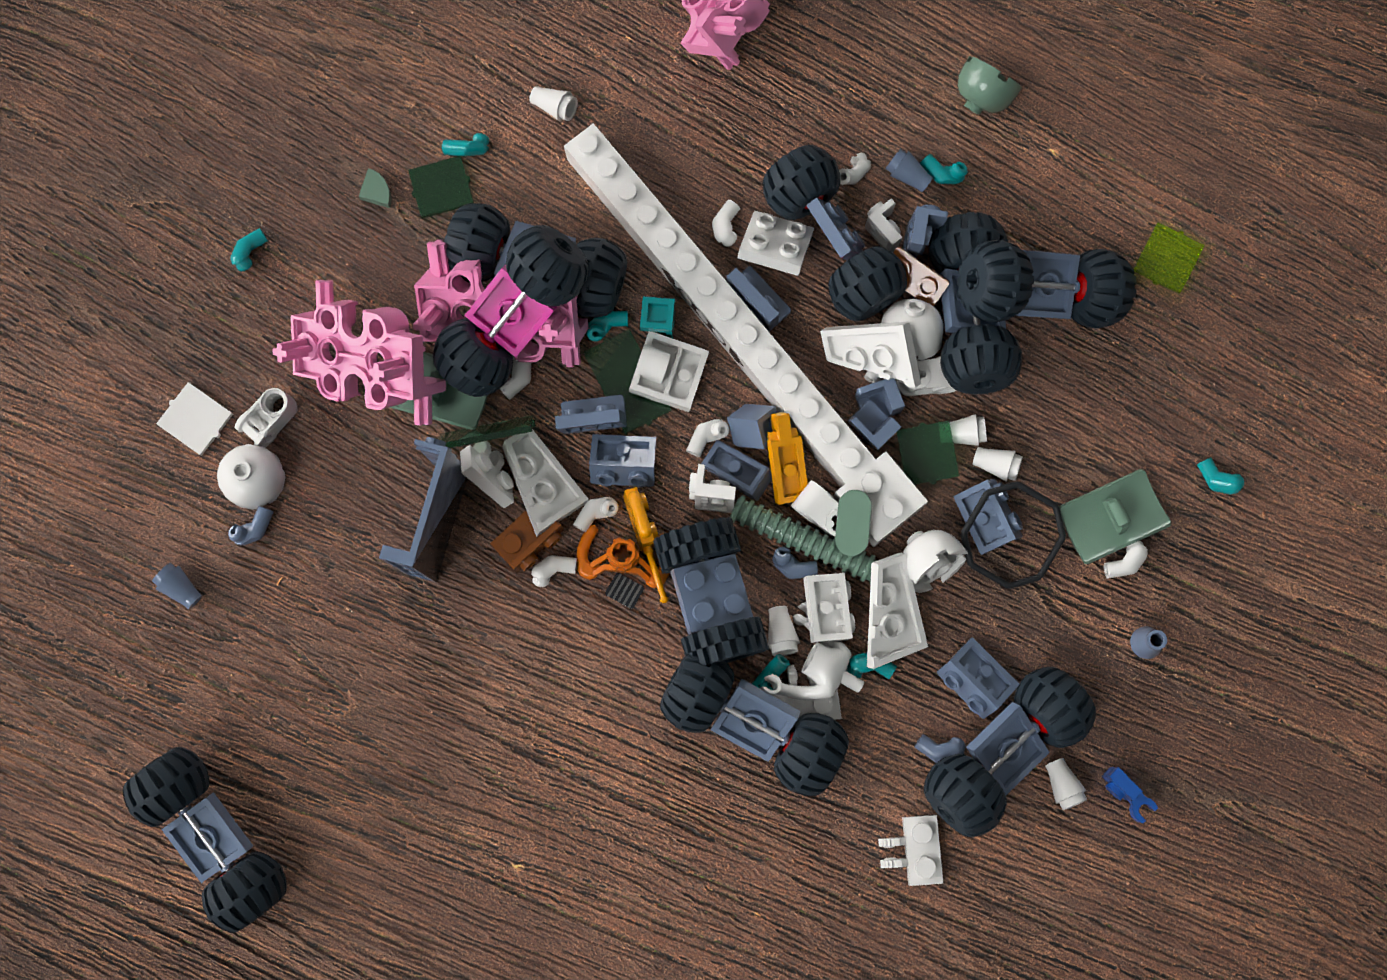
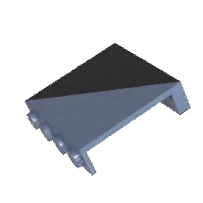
(436, 516)

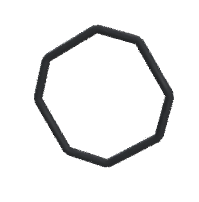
(1049, 559)

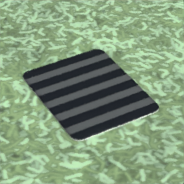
(624, 590)

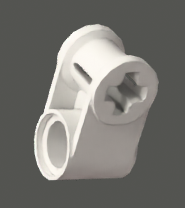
(931, 380)
(265, 419)
(817, 507)

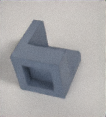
(883, 394)
(873, 424)
(750, 425)

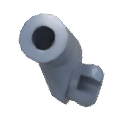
(252, 531)
(790, 566)
(939, 751)

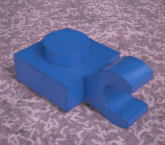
(1123, 787)

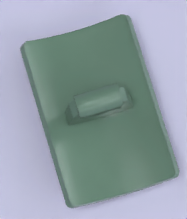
(451, 405)
(1113, 516)

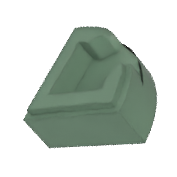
(375, 189)

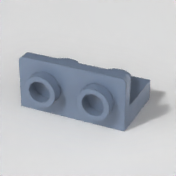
(921, 227)
(758, 297)
(592, 414)
(622, 460)
(995, 522)
(978, 678)

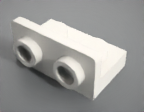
(711, 497)
(829, 607)

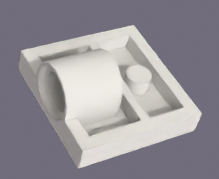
(775, 243)
(668, 371)

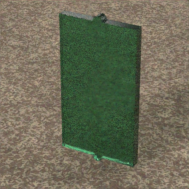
(614, 369)
(488, 432)

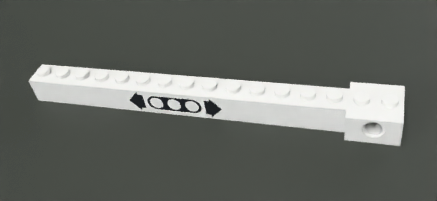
(744, 336)

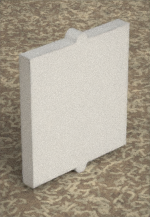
(194, 419)

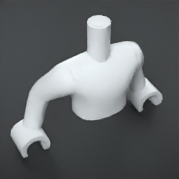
(824, 665)

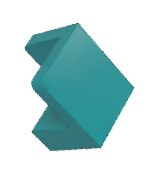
(658, 315)

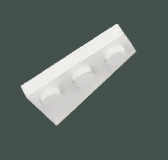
(875, 348)
(542, 481)
(893, 613)

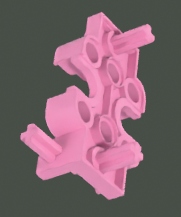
(719, 26)
(444, 290)
(384, 332)

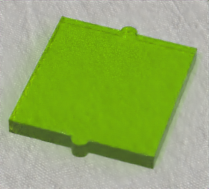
(1168, 258)

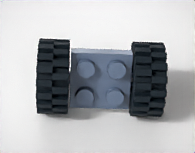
(711, 591)

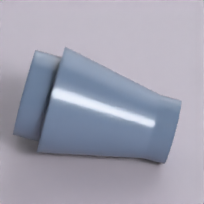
(908, 170)
(177, 586)
(1142, 645)

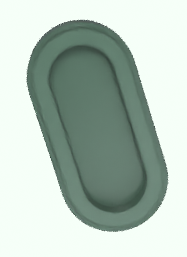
(853, 522)

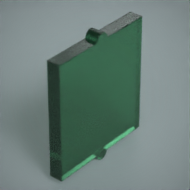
(440, 186)
(928, 452)

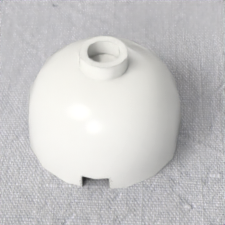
(924, 322)
(250, 476)
(931, 557)

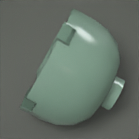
(985, 87)

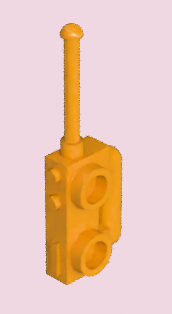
(645, 532)

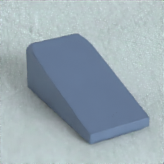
(737, 469)

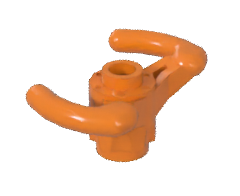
(621, 555)

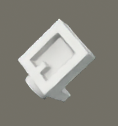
(883, 230)

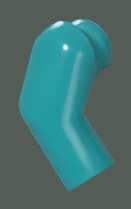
(465, 147)
(944, 174)
(601, 326)

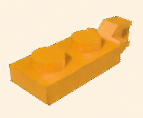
(786, 459)

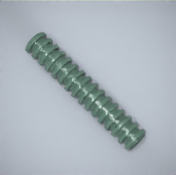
(800, 537)

